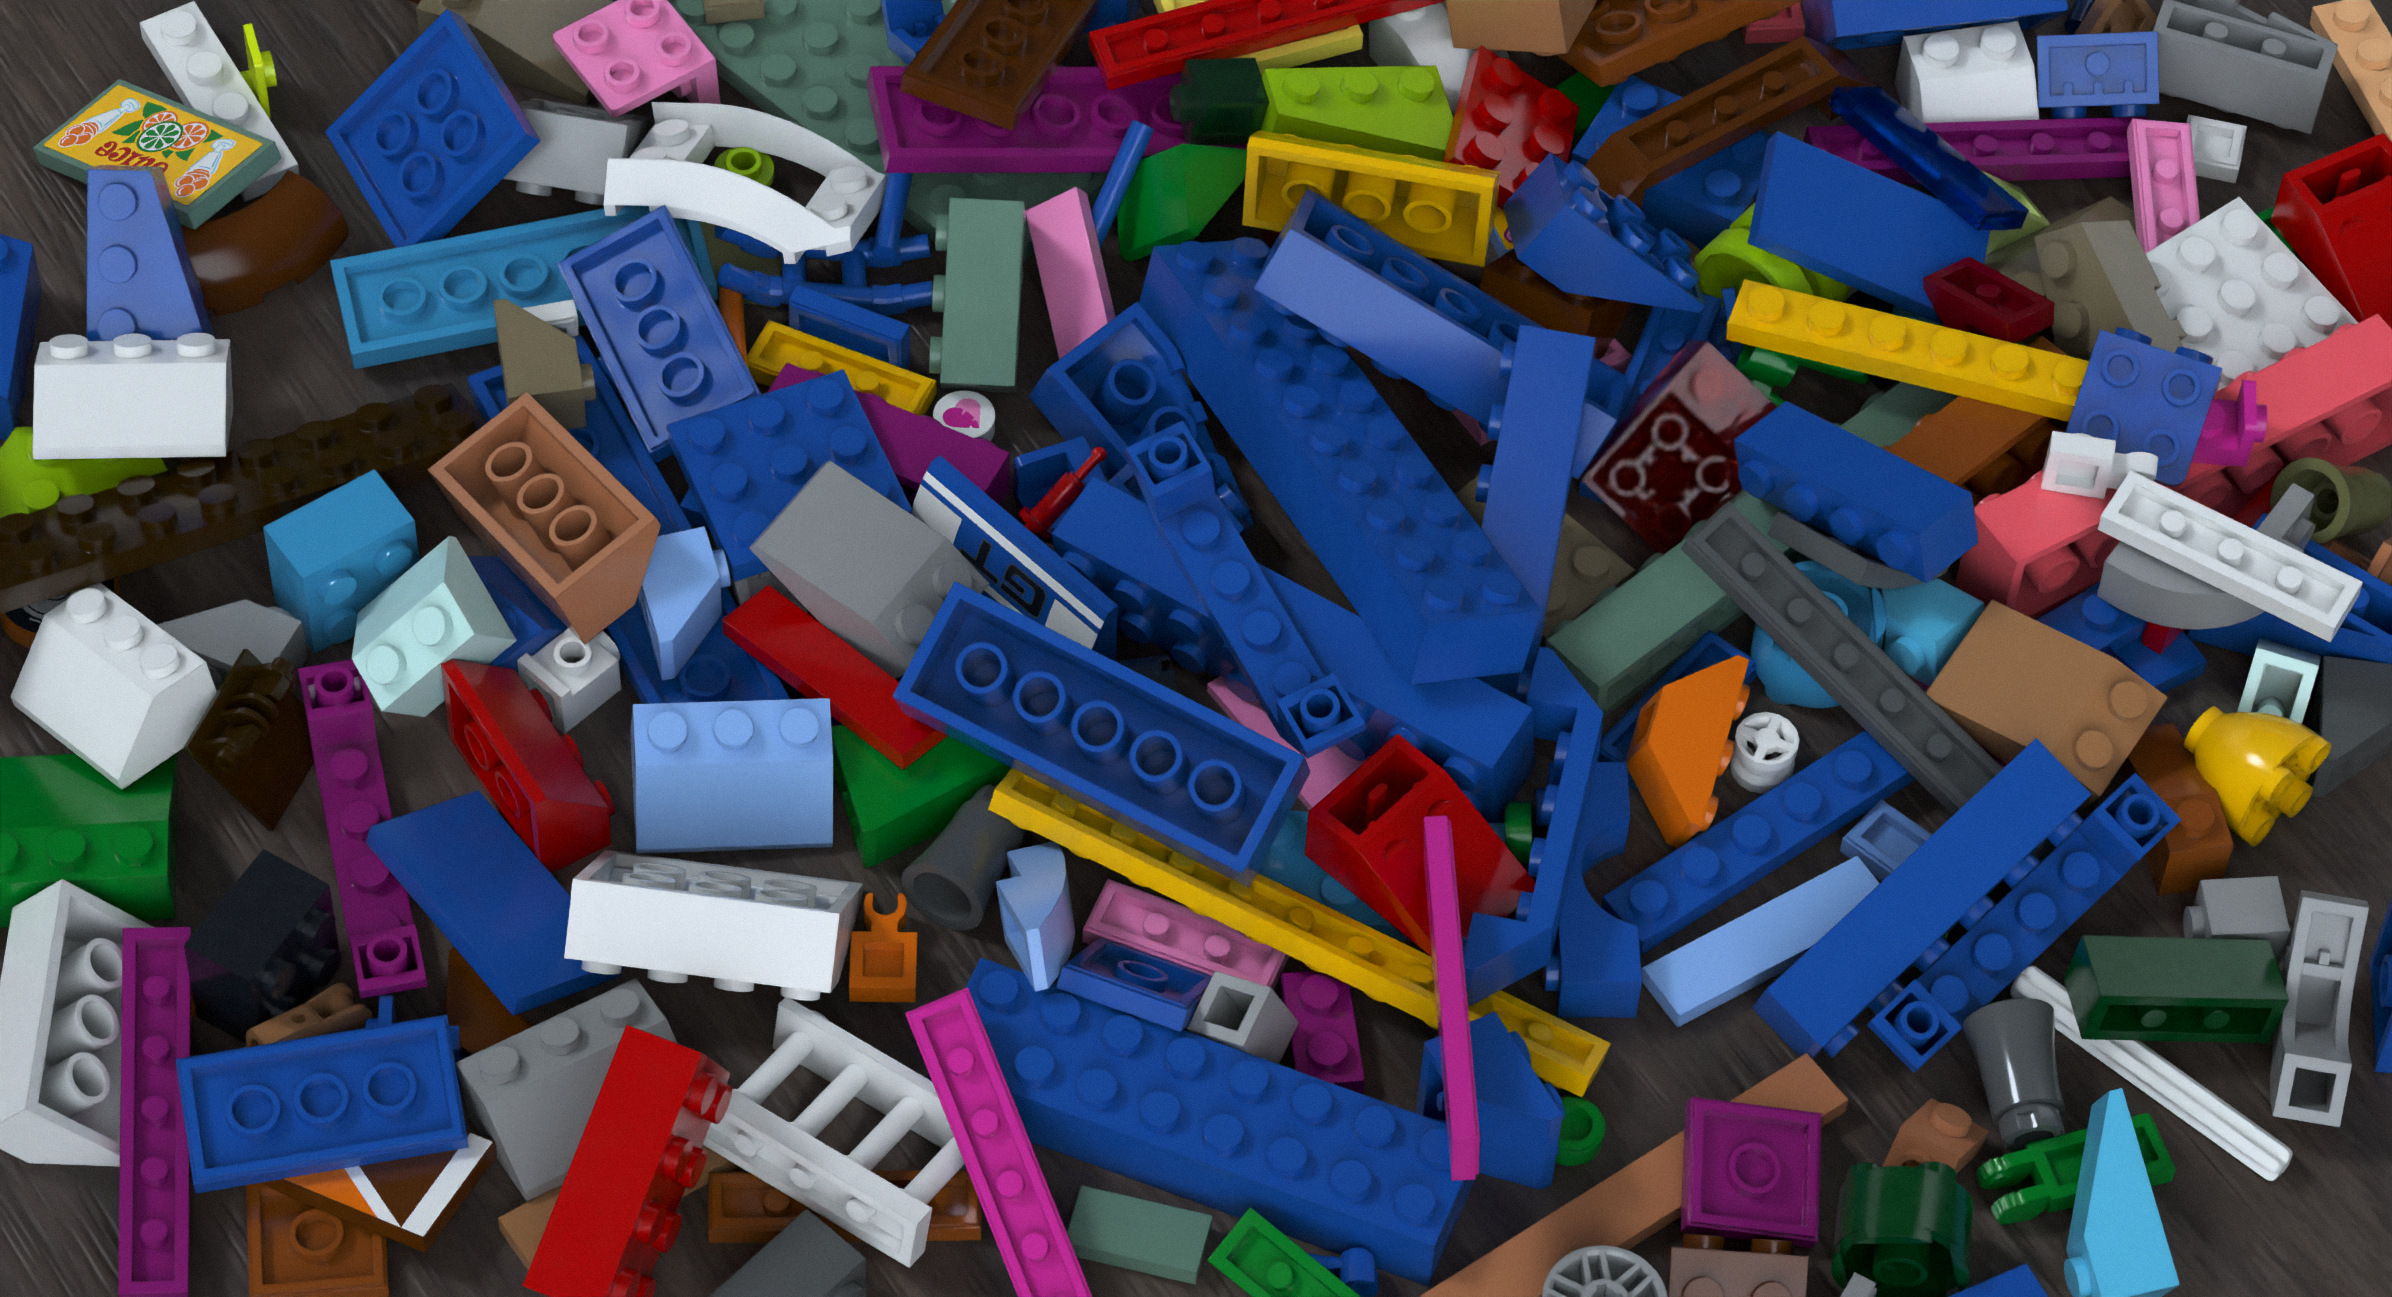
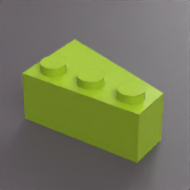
(1366, 107)

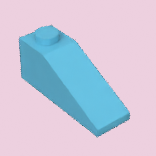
(2115, 1225)

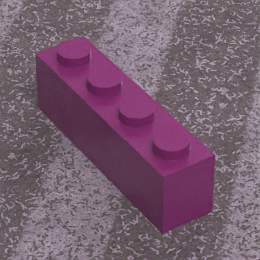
(917, 440)

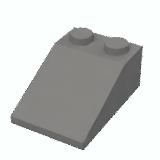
(863, 566)

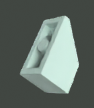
(2279, 681)

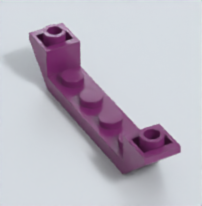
(354, 798)

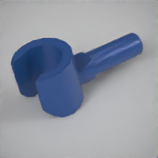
(1355, 1269)

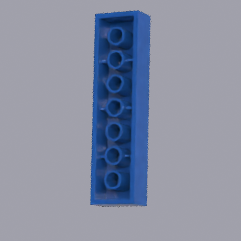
(1459, 724)
(1223, 1125)

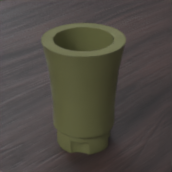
(2345, 500)

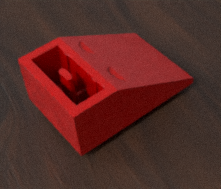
(2341, 224)
(1373, 842)

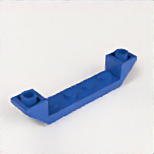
(1180, 492)
(2024, 923)
(1510, 949)

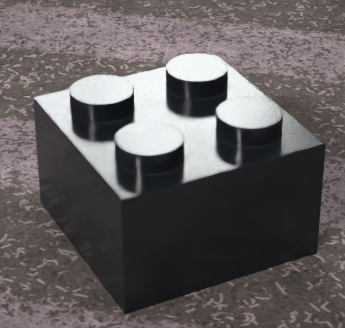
(263, 947)

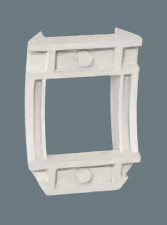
(671, 173)

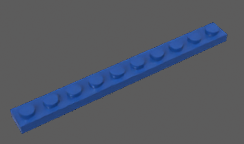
(1805, 808)

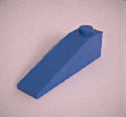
(1122, 390)

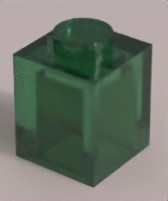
(1219, 101)

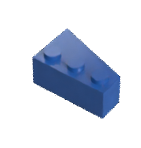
(2362, 636)

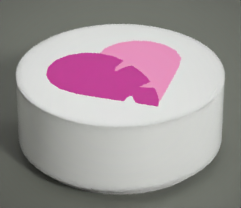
(967, 413)

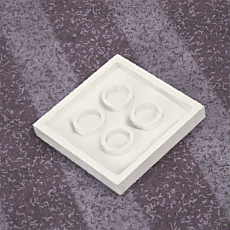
(2241, 292)

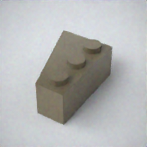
(2102, 283)

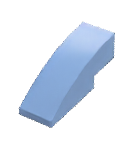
(1037, 912)

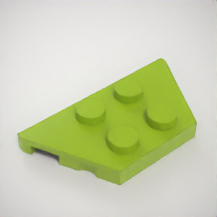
(42, 483)

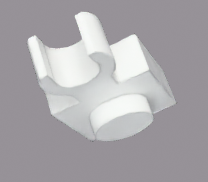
(2090, 465)

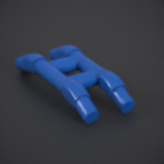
(777, 290)

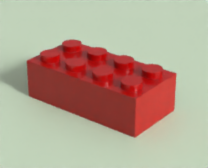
(631, 1171)

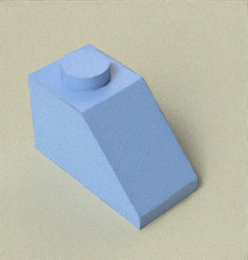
(681, 596)

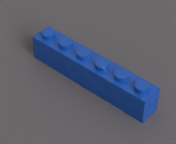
(1534, 461)
(1922, 901)

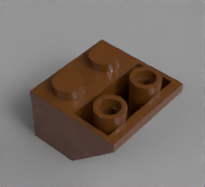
(1548, 306)

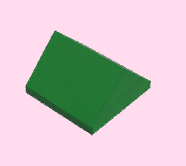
(1176, 196)

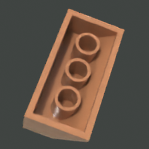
(551, 515)

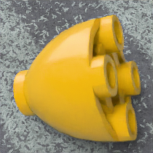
(2256, 766)

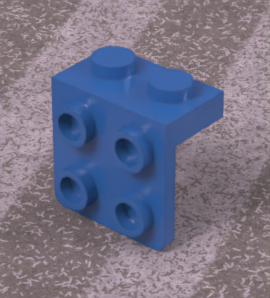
(2146, 399)

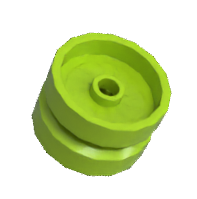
(1731, 260)

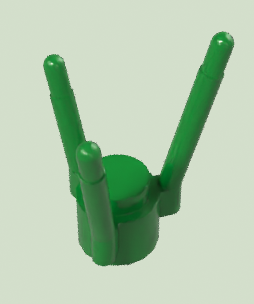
(1772, 368)

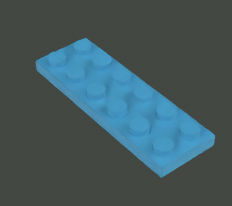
(443, 290)

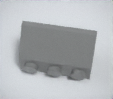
(543, 1083)

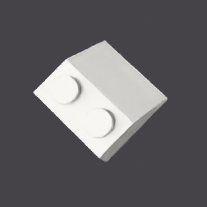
(1968, 75)

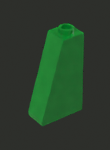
(900, 807)

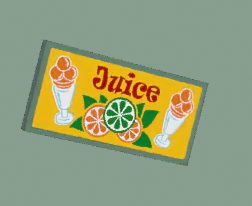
(130, 126)

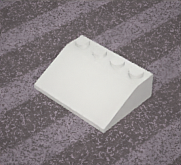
(711, 923)

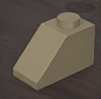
(543, 363)

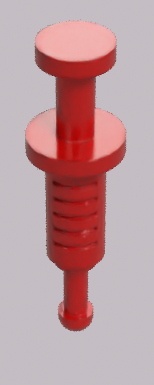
(1059, 497)

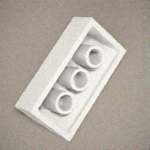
(62, 1028)

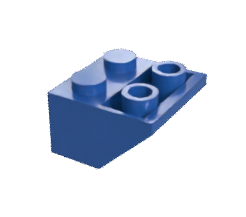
(1515, 1110)

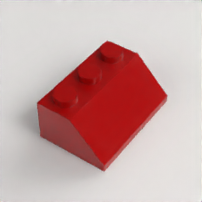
(525, 763)

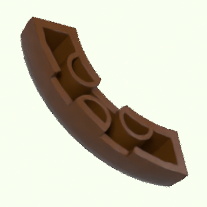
(265, 244)

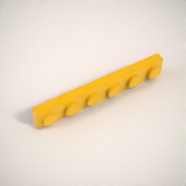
(1906, 350)

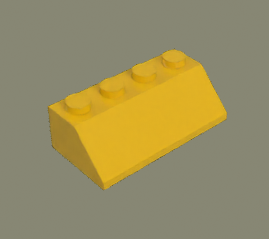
(1420, 202)

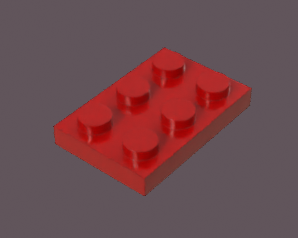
(1508, 121)

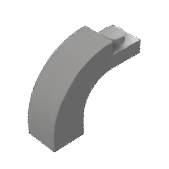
(2179, 600)
(2311, 1039)

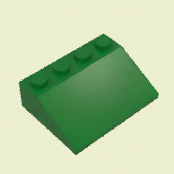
(82, 828)

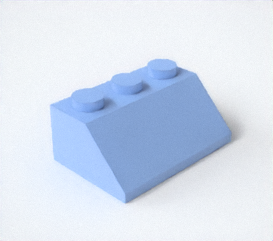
(732, 775)

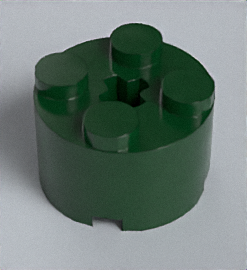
(1903, 1229)

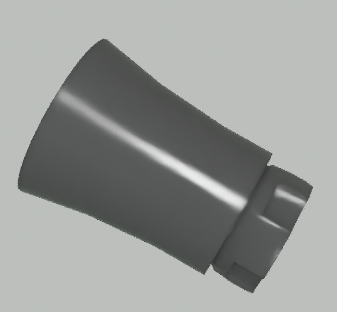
(961, 867)
(2018, 1069)

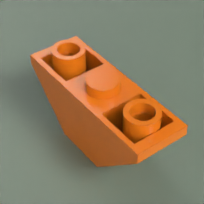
(1685, 746)

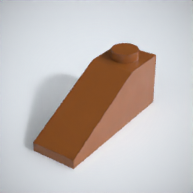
(2201, 841)

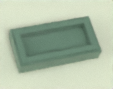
(1139, 1234)

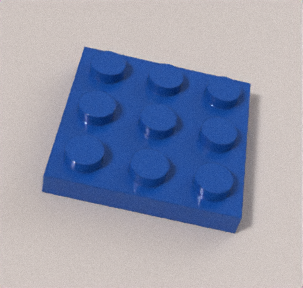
(432, 134)
(762, 451)

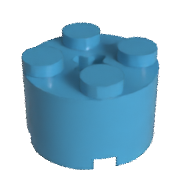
(1781, 675)

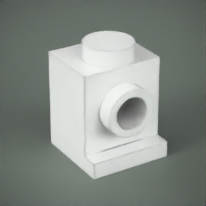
(573, 676)

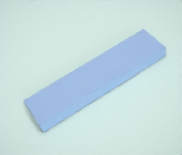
(1755, 944)

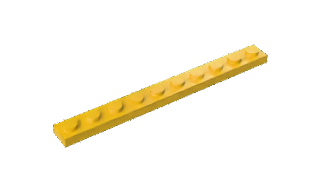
(1294, 926)

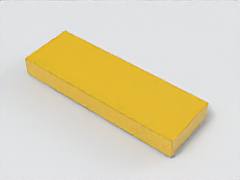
(784, 345)

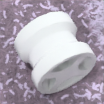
(1754, 739)

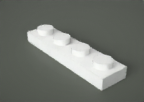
(211, 82)
(2230, 556)

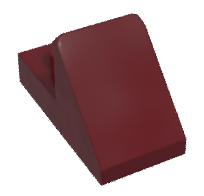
(1986, 302)

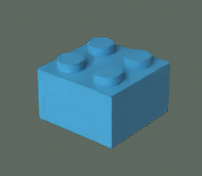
(339, 556)

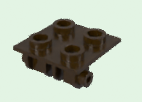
(255, 737)

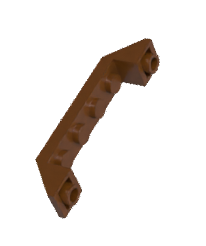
(1722, 115)

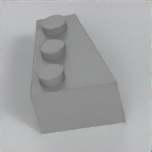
(2243, 61)

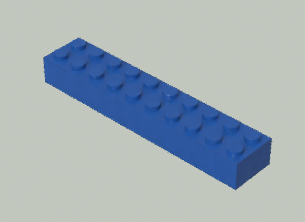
(1342, 468)

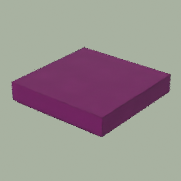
(1751, 1172)

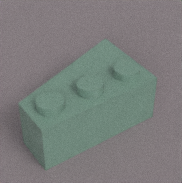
(979, 295)

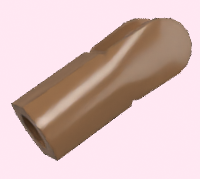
(324, 1014)

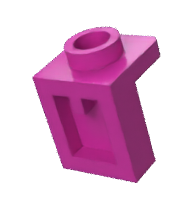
(2232, 429)

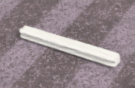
(2164, 1083)

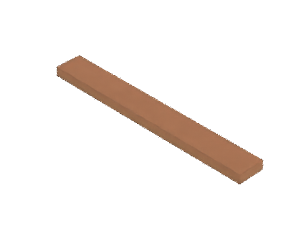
(1629, 1202)

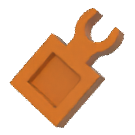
(883, 957)

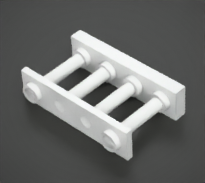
(818, 1175)

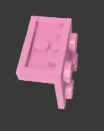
(637, 54)

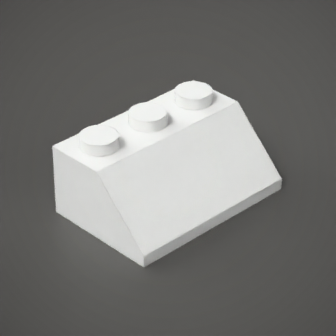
(132, 397)
(112, 685)

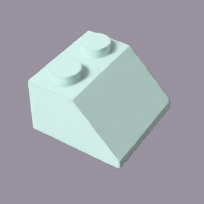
(423, 621)

